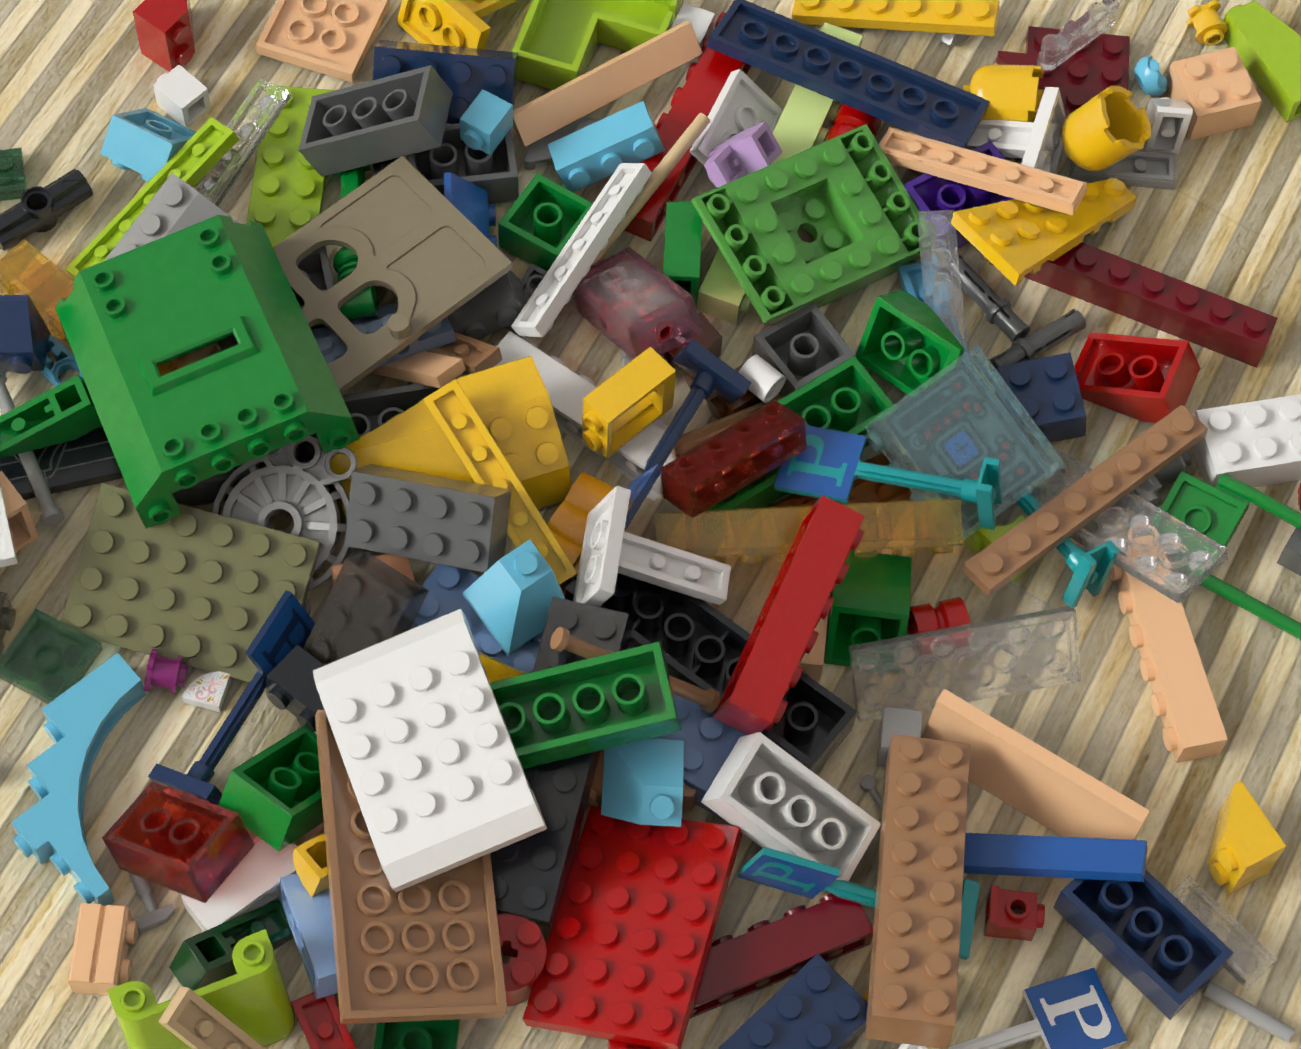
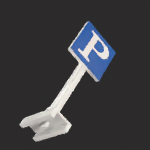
(1066, 1015)

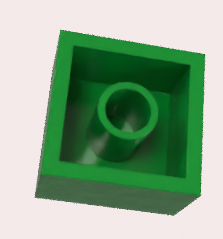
(541, 222)

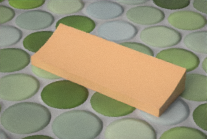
(1034, 777)

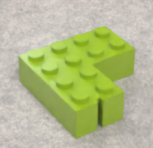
(563, 34)

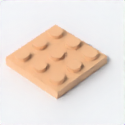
(322, 34)

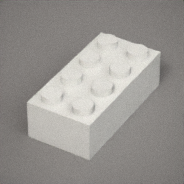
(1251, 442)
(789, 806)

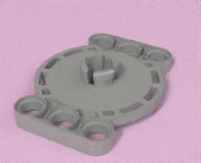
(295, 489)

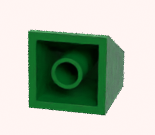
(868, 604)

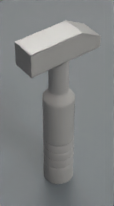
(155, 916)

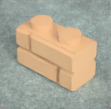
(102, 948)

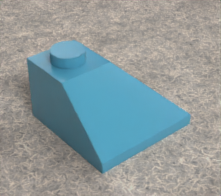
(515, 596)
(644, 782)

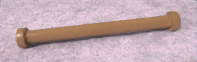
(562, 640)

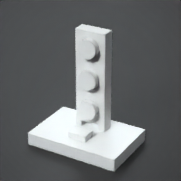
(1035, 142)
(613, 551)

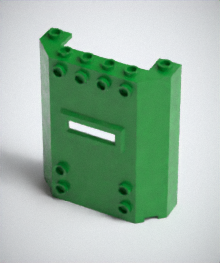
(220, 409)

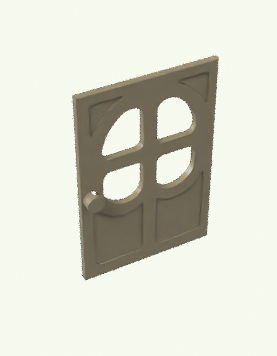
(403, 241)

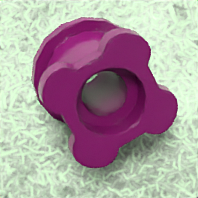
(165, 672)

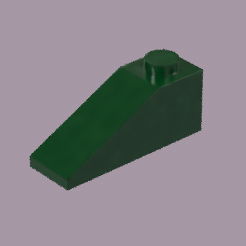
(209, 954)

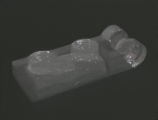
(1077, 34)

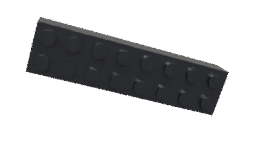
(704, 650)
(534, 870)

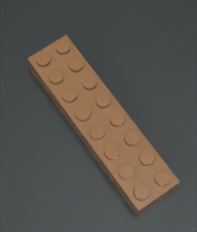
(919, 893)

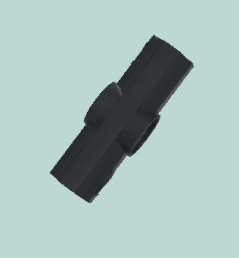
(54, 199)

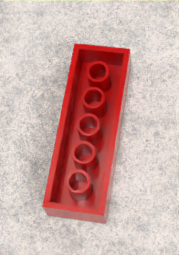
(789, 618)

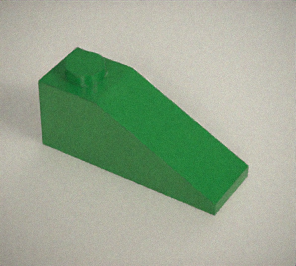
(49, 419)

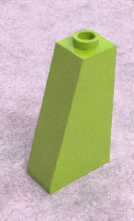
(1269, 54)

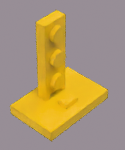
(449, 21)

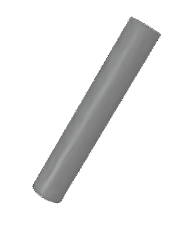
(1249, 1012)

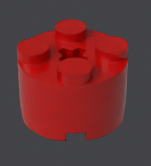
(528, 954)

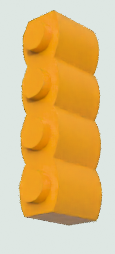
(571, 516)

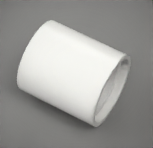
(764, 378)

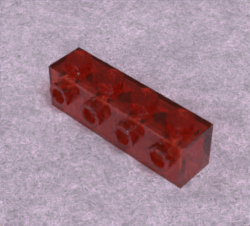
(733, 458)

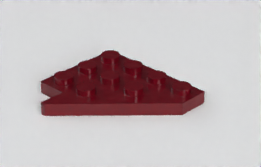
(1083, 75)

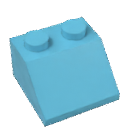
(143, 141)

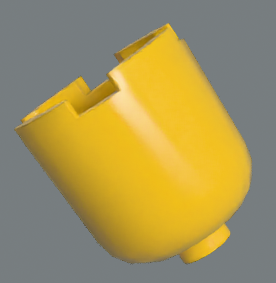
(1009, 89)
(1105, 130)

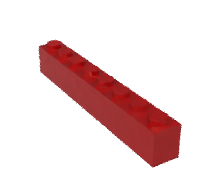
(697, 96)

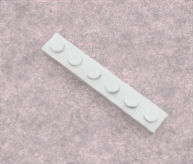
(581, 250)

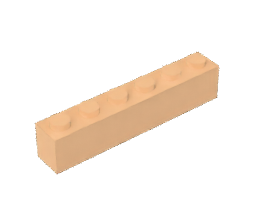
(1172, 668)

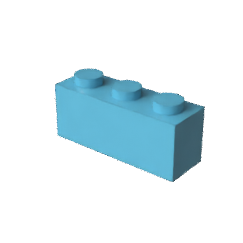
(600, 147)

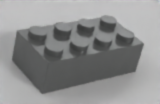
(376, 121)
(427, 517)

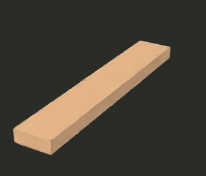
(605, 83)
(983, 171)

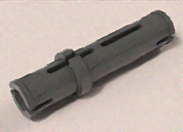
(997, 310)
(1041, 340)

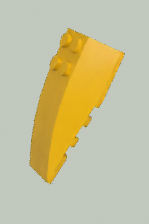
(516, 414)

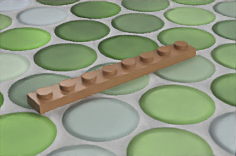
(1084, 500)

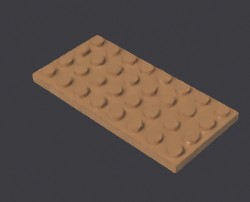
(409, 950)

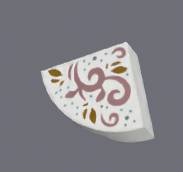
(208, 691)

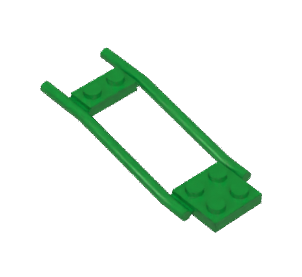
(1217, 515)

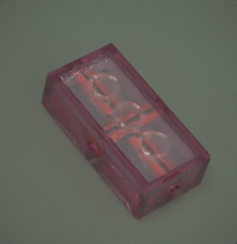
(637, 305)

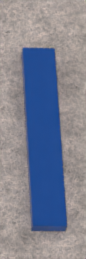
(1055, 857)

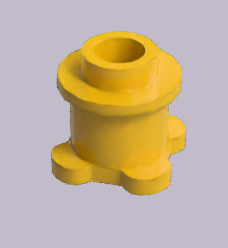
(1207, 23)

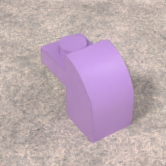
(742, 154)

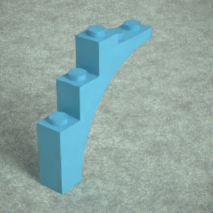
(78, 726)

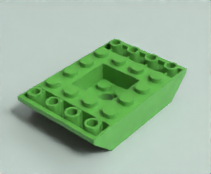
(836, 192)

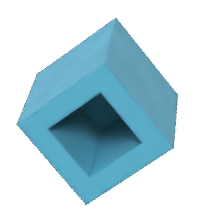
(486, 122)

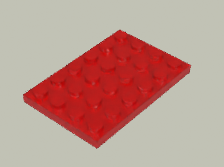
(634, 930)

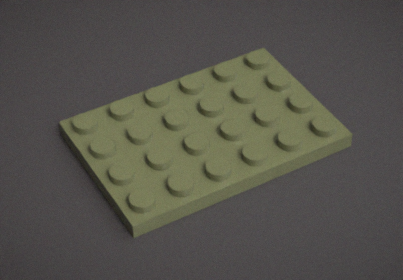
(185, 584)

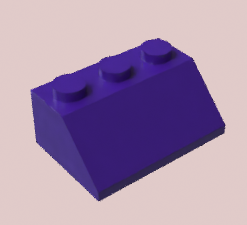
(938, 194)

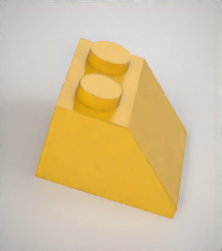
(1242, 842)

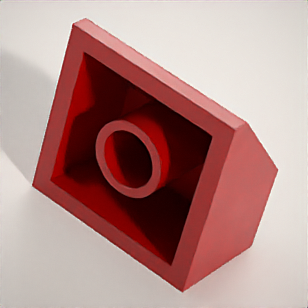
(165, 32)

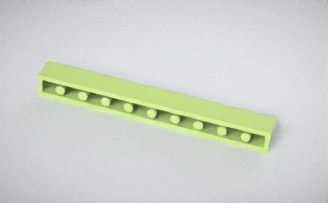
(798, 129)

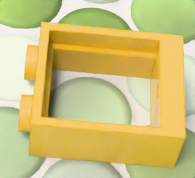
(628, 403)

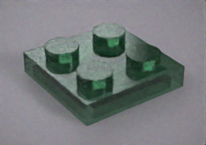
(47, 657)

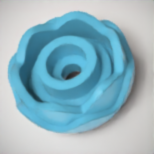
(1149, 76)

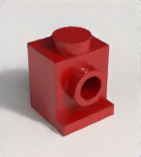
(1003, 923)

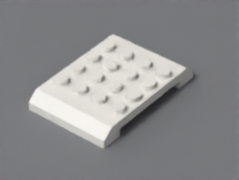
(427, 751)

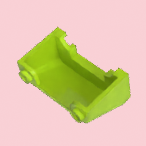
(250, 999)

